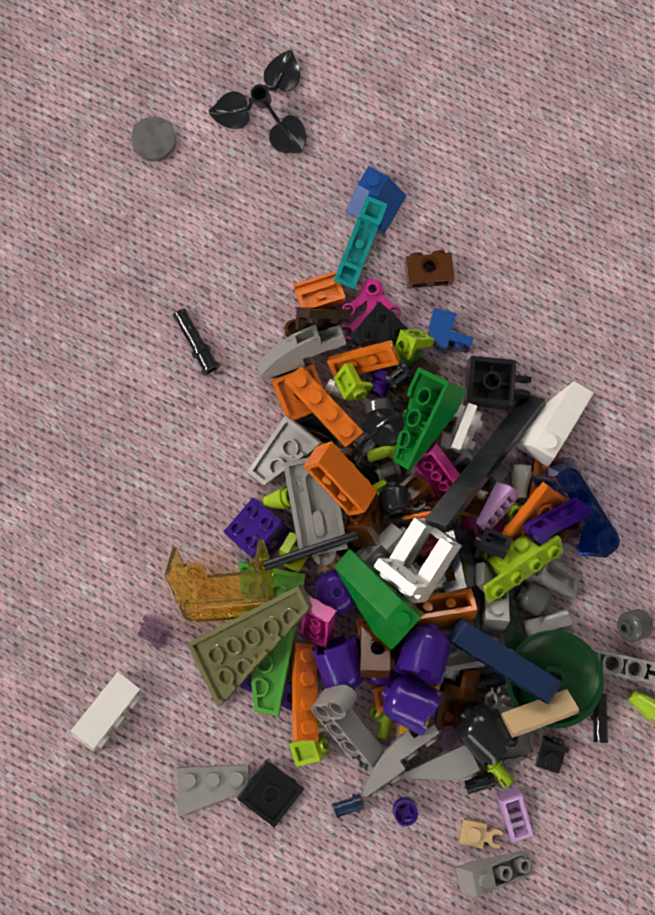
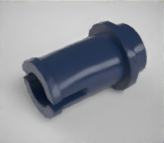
(348, 806)

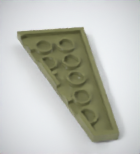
(239, 646)

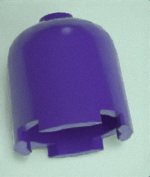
(332, 592)
(424, 654)
(339, 662)
(410, 703)

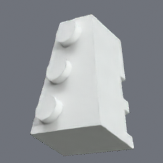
(106, 712)

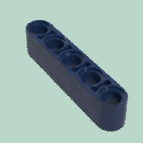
(504, 661)

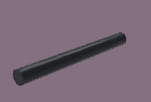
(310, 550)

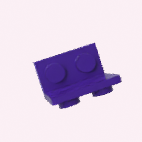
(257, 523)

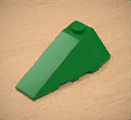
(429, 410)
(381, 604)

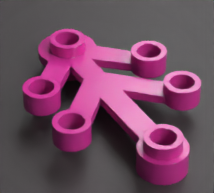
(371, 299)

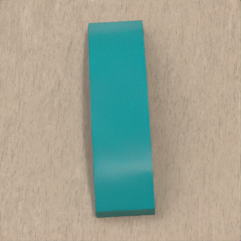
(360, 242)

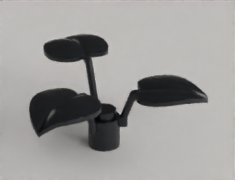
(232, 107)
(380, 424)

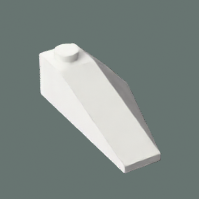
(554, 423)

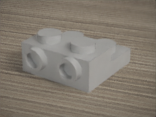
(385, 546)

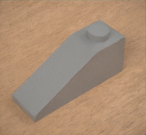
(445, 766)

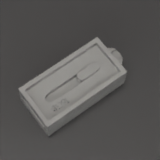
(313, 510)

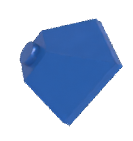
(381, 188)

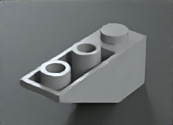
(494, 615)
(493, 872)

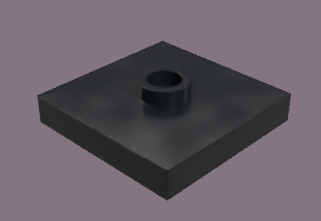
(270, 793)

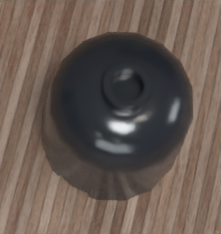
(484, 733)

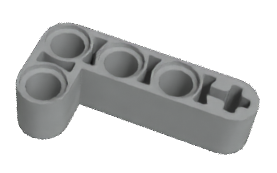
(622, 663)
(337, 717)

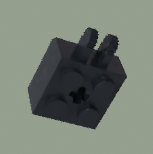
(502, 375)

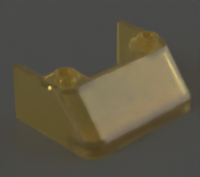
(219, 595)

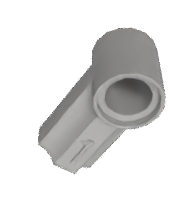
(554, 621)

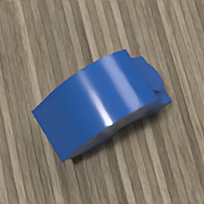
(441, 330)

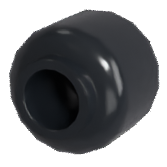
(395, 500)

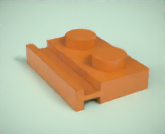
(320, 292)

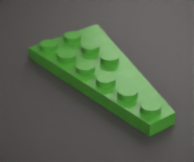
(271, 674)

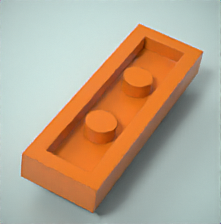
(366, 358)

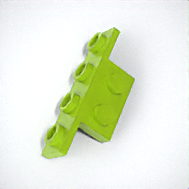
(520, 562)

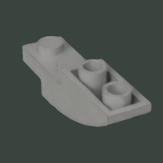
(290, 352)
(390, 762)

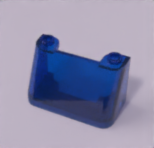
(599, 532)

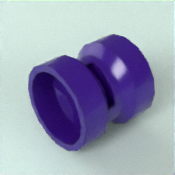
(380, 385)
(407, 815)

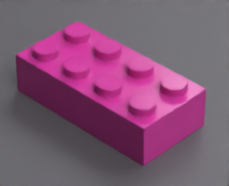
(437, 470)
(319, 624)

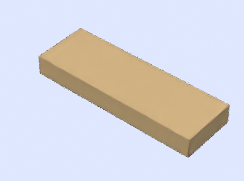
(539, 714)

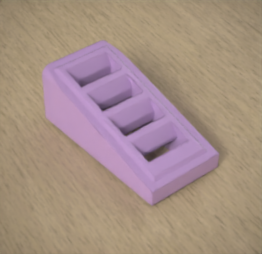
(497, 504)
(510, 799)

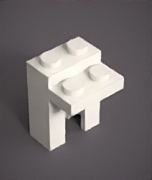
(466, 424)
(406, 578)

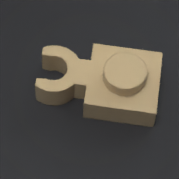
(475, 834)

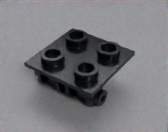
(378, 327)

